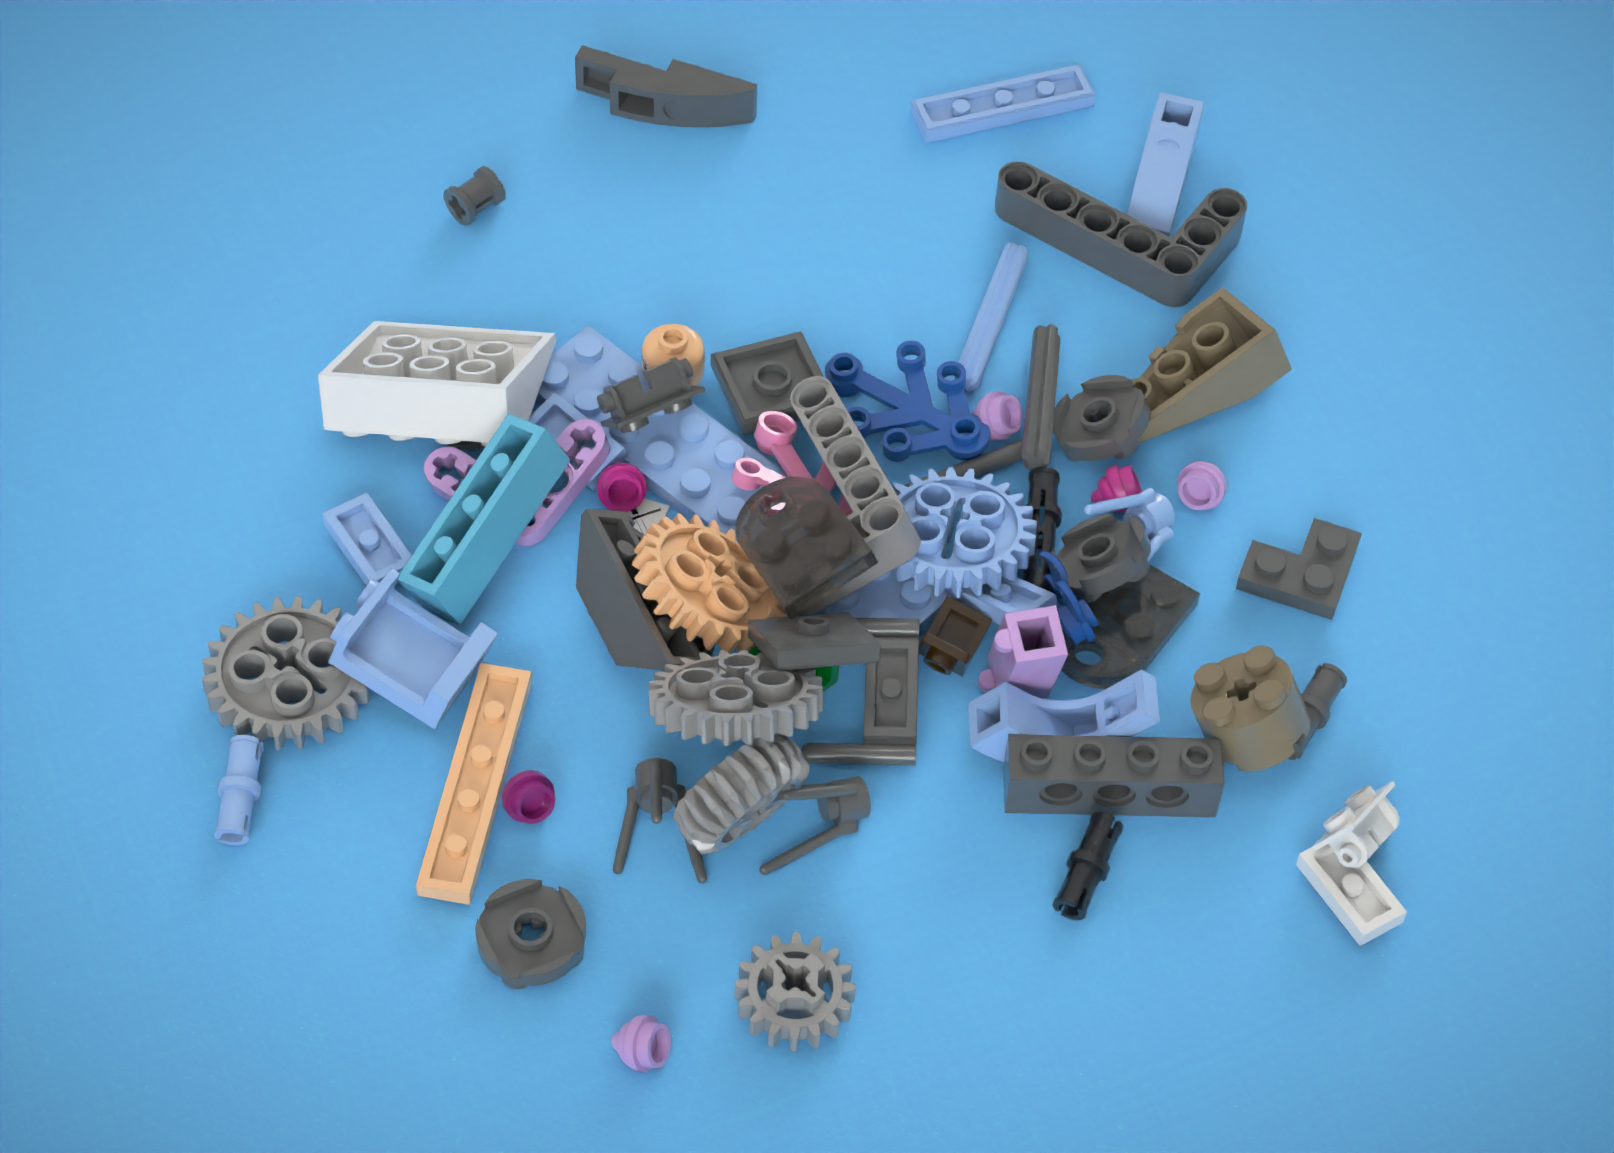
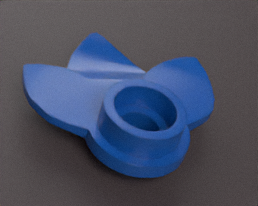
(1074, 615)

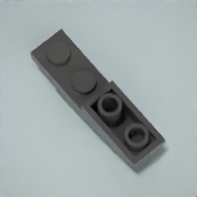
(675, 97)

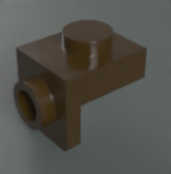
(953, 637)

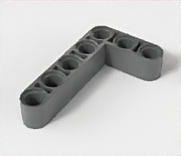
(1118, 244)

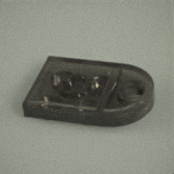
(805, 546)
(1132, 628)

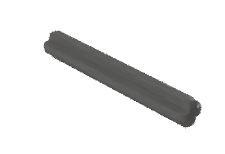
(1041, 397)

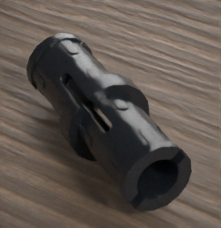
(1088, 866)

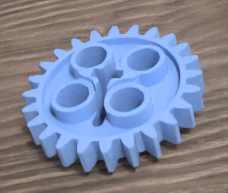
(989, 539)

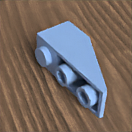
(1166, 161)

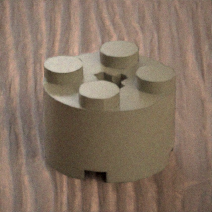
(1250, 707)

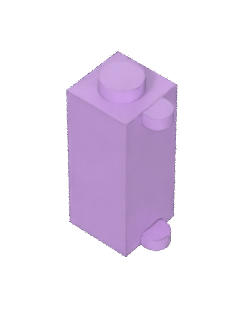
(1026, 652)

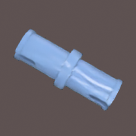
(239, 790)

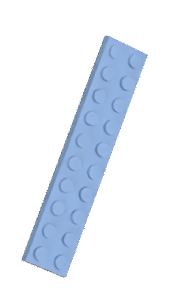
(692, 461)

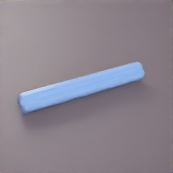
(992, 313)

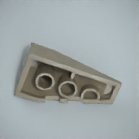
(1210, 364)

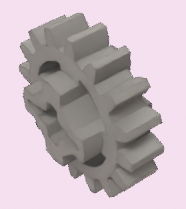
(794, 991)

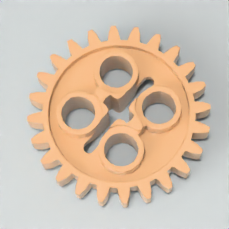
(703, 582)

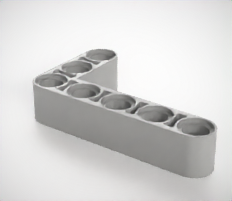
(874, 503)

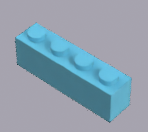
(484, 518)

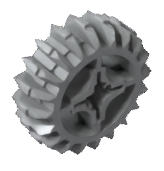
(740, 793)

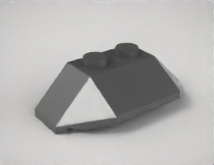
(615, 599)

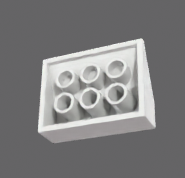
(433, 381)

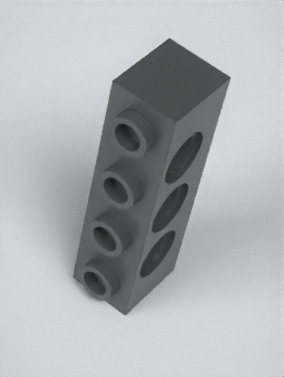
(1112, 775)

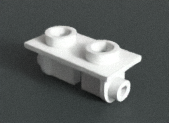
(1360, 826)

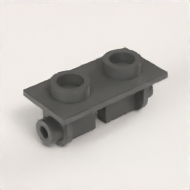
(667, 391)

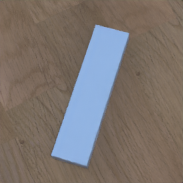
(1002, 103)

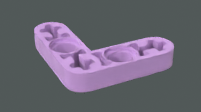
(545, 518)

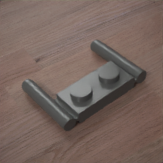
(889, 701)

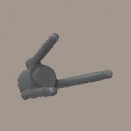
(656, 793)
(838, 801)

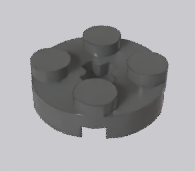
(1115, 435)
(1104, 555)
(523, 961)

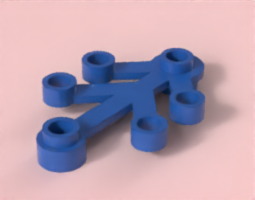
(913, 408)

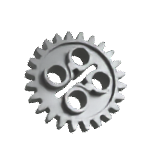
(284, 675)
(734, 698)

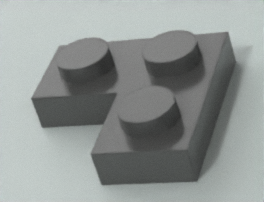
(1307, 580)

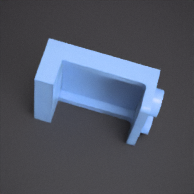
(407, 651)

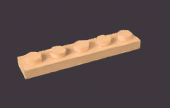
(474, 784)

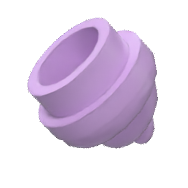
(1000, 413)
(1201, 485)
(643, 1043)

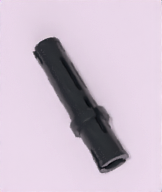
(1043, 492)

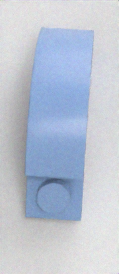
(1116, 711)

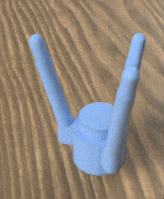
(1149, 508)

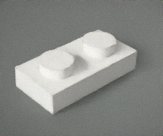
(1353, 894)

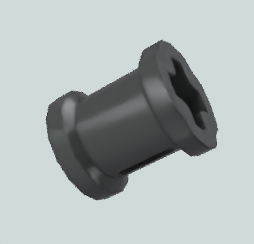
(474, 195)

